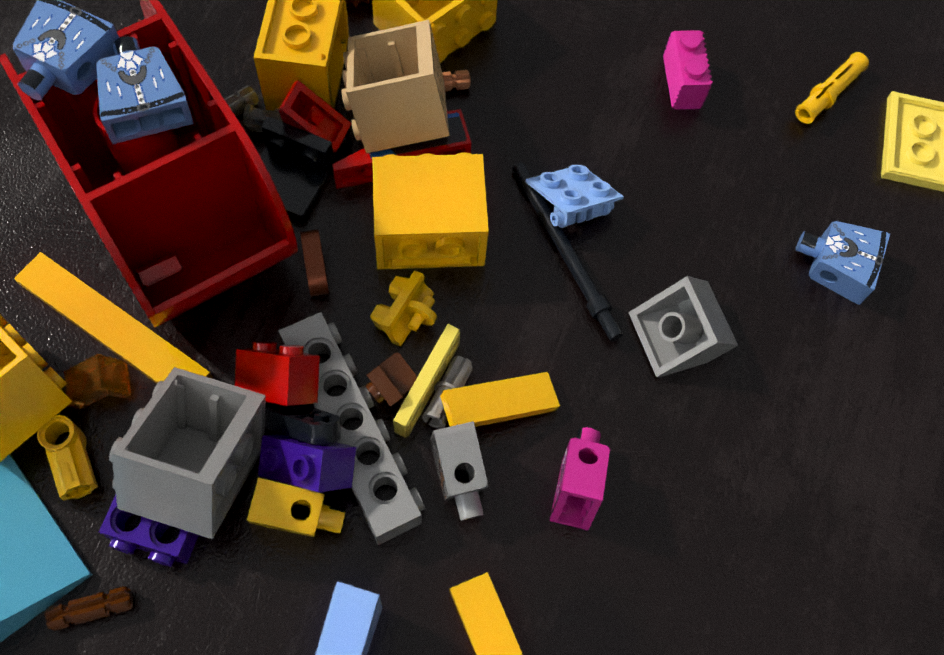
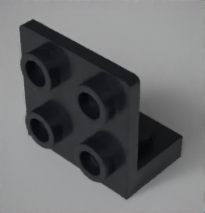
(296, 164)

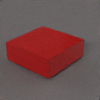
(158, 269)

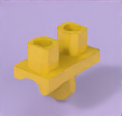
(409, 309)

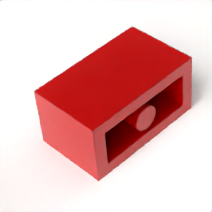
(281, 374)

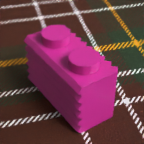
(687, 69)

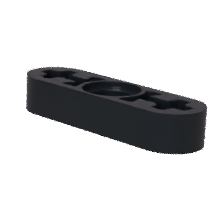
(303, 423)

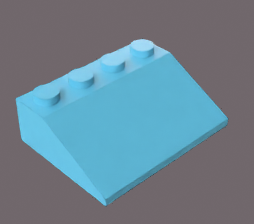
(35, 553)

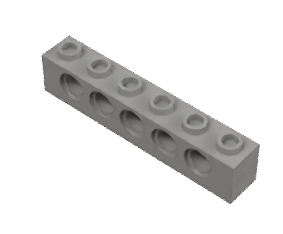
(384, 518)

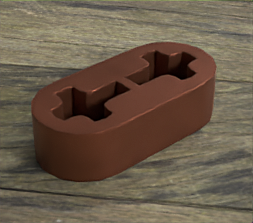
(314, 262)

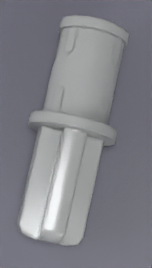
(454, 378)

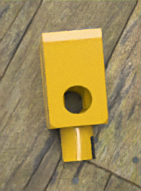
(273, 506)

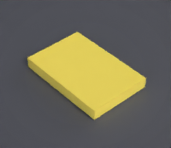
(914, 141)

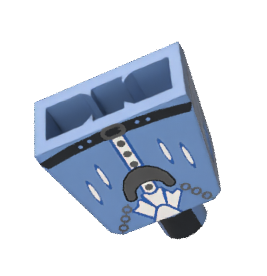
(61, 48)
(139, 93)
(846, 258)

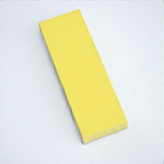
(426, 380)

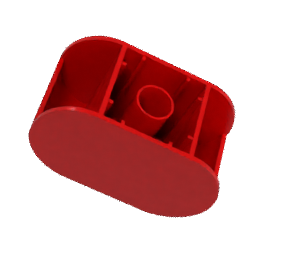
(172, 191)

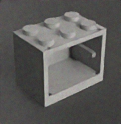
(188, 452)

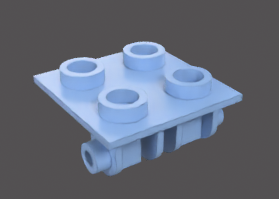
(575, 194)

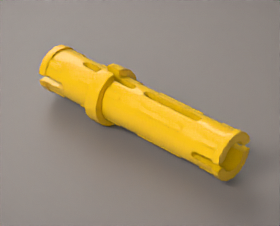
(825, 94)

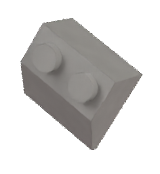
(682, 327)

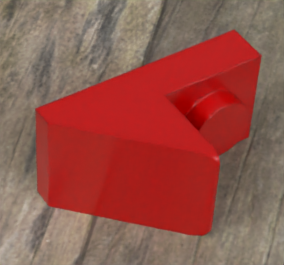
(312, 114)

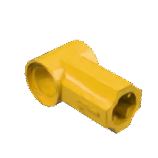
(69, 459)

